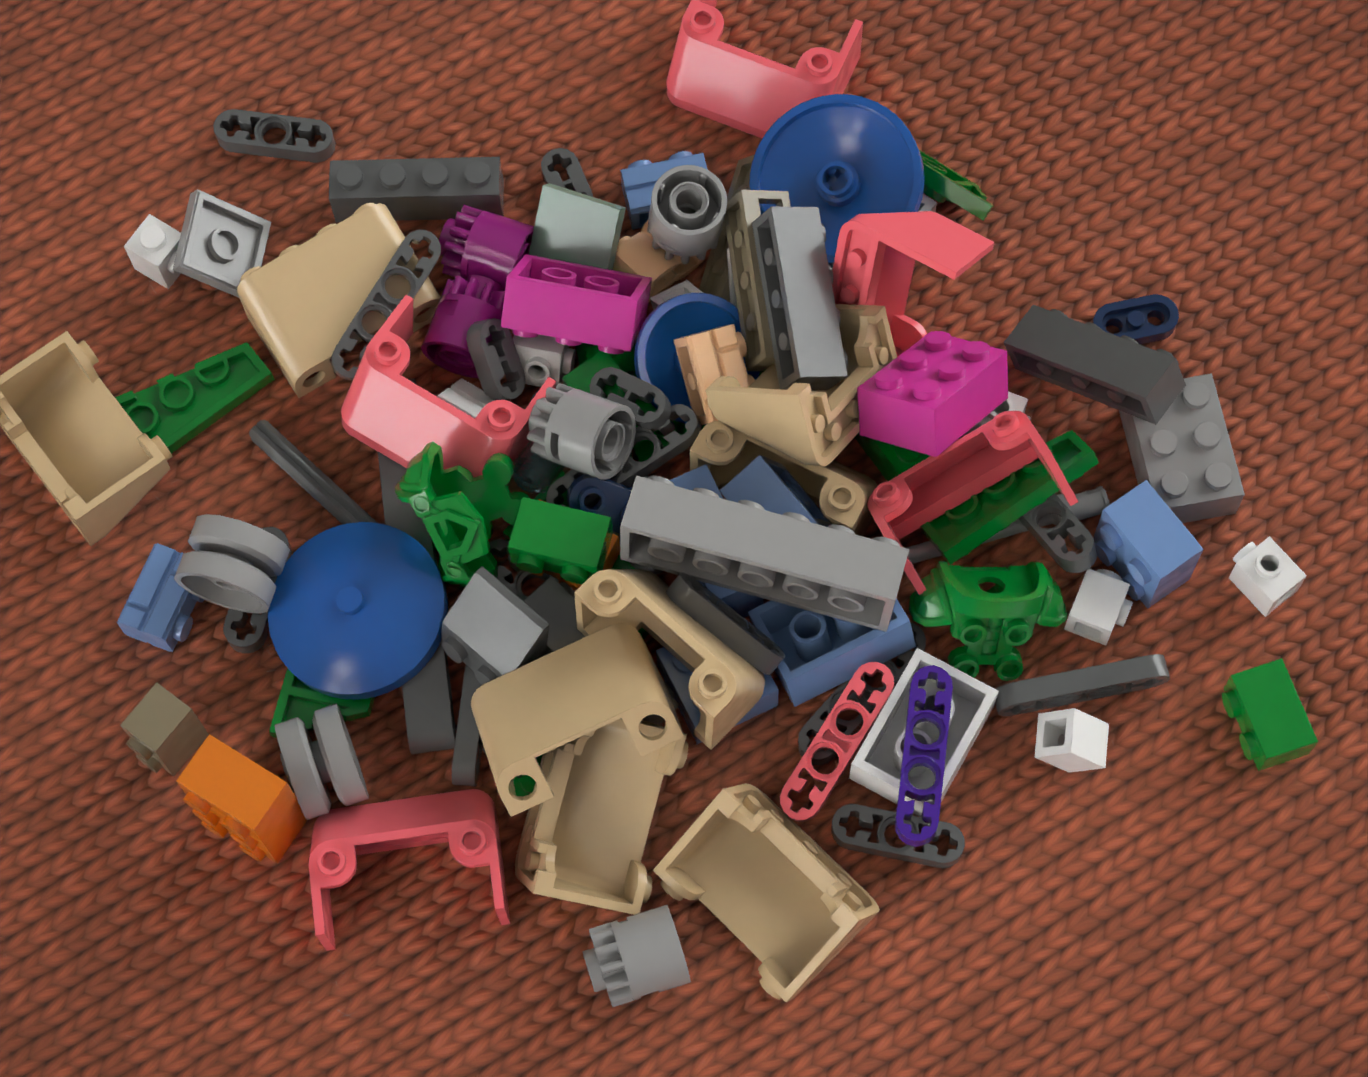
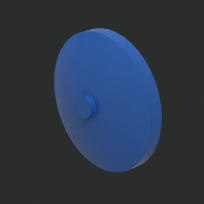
(843, 159)
(358, 610)

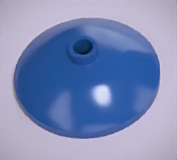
(678, 317)

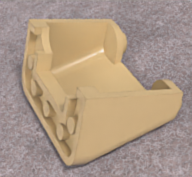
(802, 421)
(79, 436)
(834, 487)
(720, 681)
(595, 828)
(768, 887)

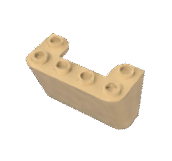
(316, 289)
(565, 698)

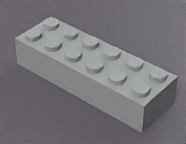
(762, 552)

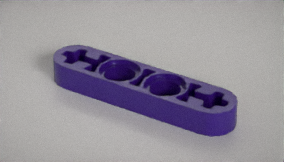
(924, 755)

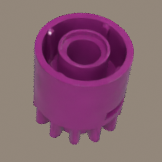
(483, 244)
(457, 310)

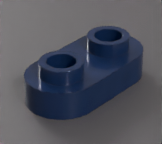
(1132, 317)
(612, 498)

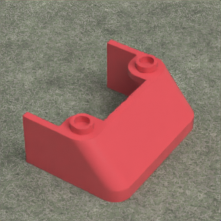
(746, 87)
(879, 256)
(403, 417)
(959, 473)
(458, 817)

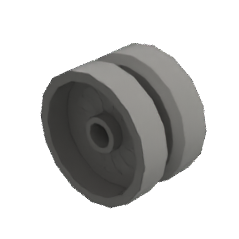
(232, 563)
(316, 763)

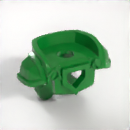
(460, 509)
(990, 619)

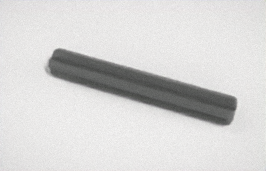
(307, 474)

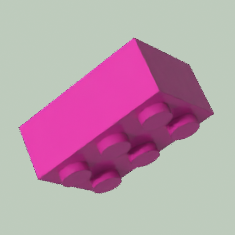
(575, 303)
(933, 393)

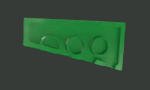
(196, 399)
(1004, 502)

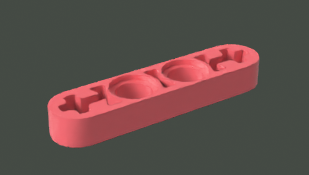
(843, 745)

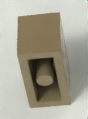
(163, 731)

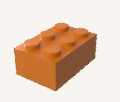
(241, 800)

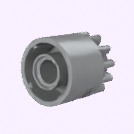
(687, 212)
(582, 431)
(636, 956)

